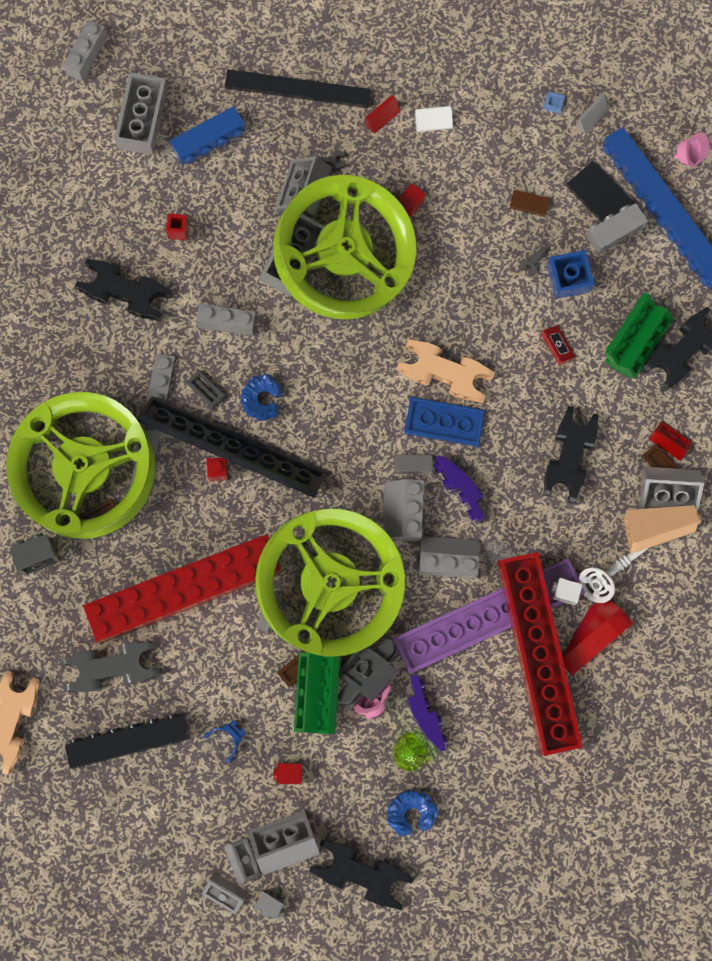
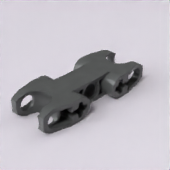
(94, 670)

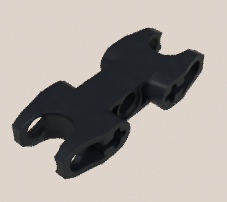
(110, 284)
(674, 360)
(566, 469)
(376, 880)

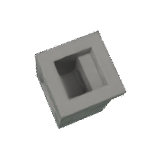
(269, 906)

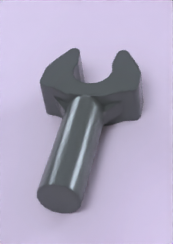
(332, 160)
(532, 262)

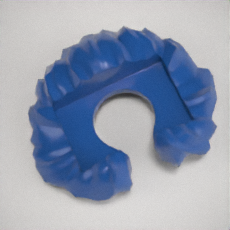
(251, 391)
(407, 800)

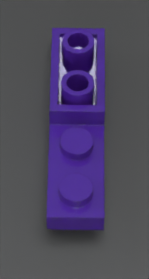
(457, 480)
(427, 722)

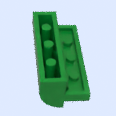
(638, 337)
(317, 694)

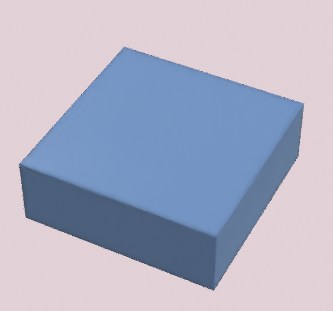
(554, 102)

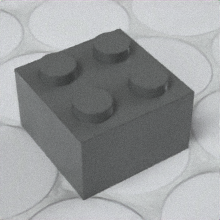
(34, 554)

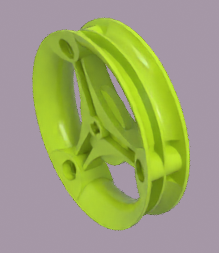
(356, 241)
(73, 453)
(345, 583)

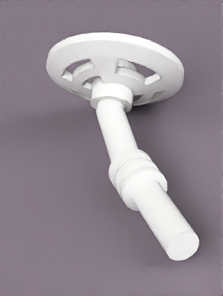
(602, 577)

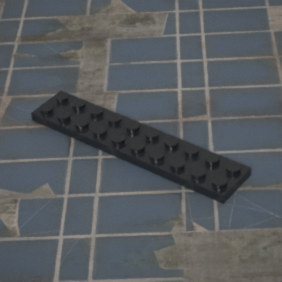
(232, 446)

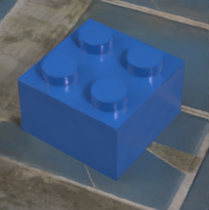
(570, 274)

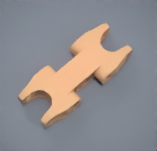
(457, 375)
(12, 708)

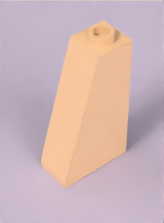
(659, 525)

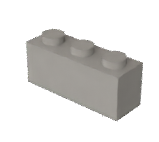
(85, 50)
(616, 228)
(226, 319)

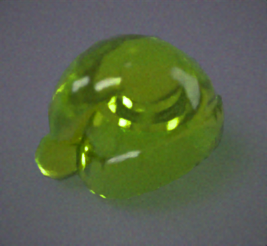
(409, 752)

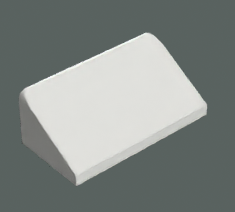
(433, 119)

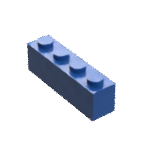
(208, 135)

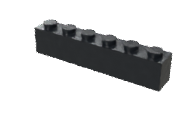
(126, 742)

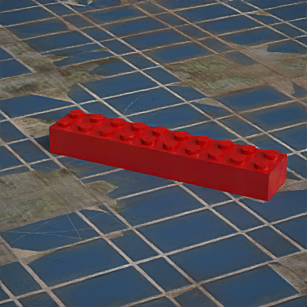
(176, 591)
(539, 654)

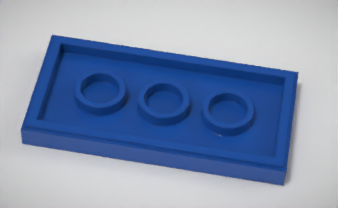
(444, 422)

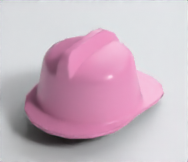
(693, 150)
(374, 708)

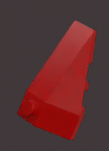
(597, 630)

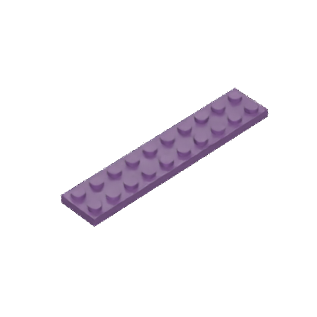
(468, 624)

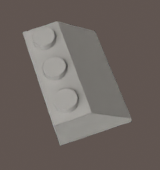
(300, 174)
(670, 487)
(403, 509)
(449, 557)
(283, 842)

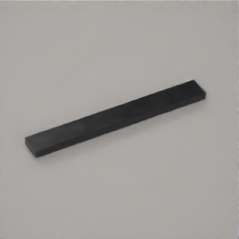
(297, 88)

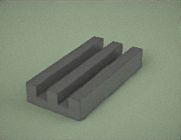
(216, 400)

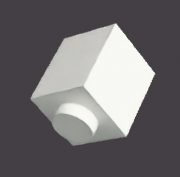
(566, 591)

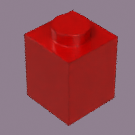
(412, 199)
(177, 227)
(217, 469)
(287, 773)

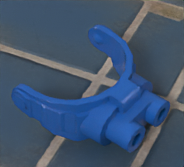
(232, 729)

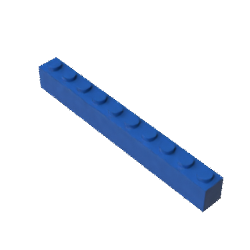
(661, 203)

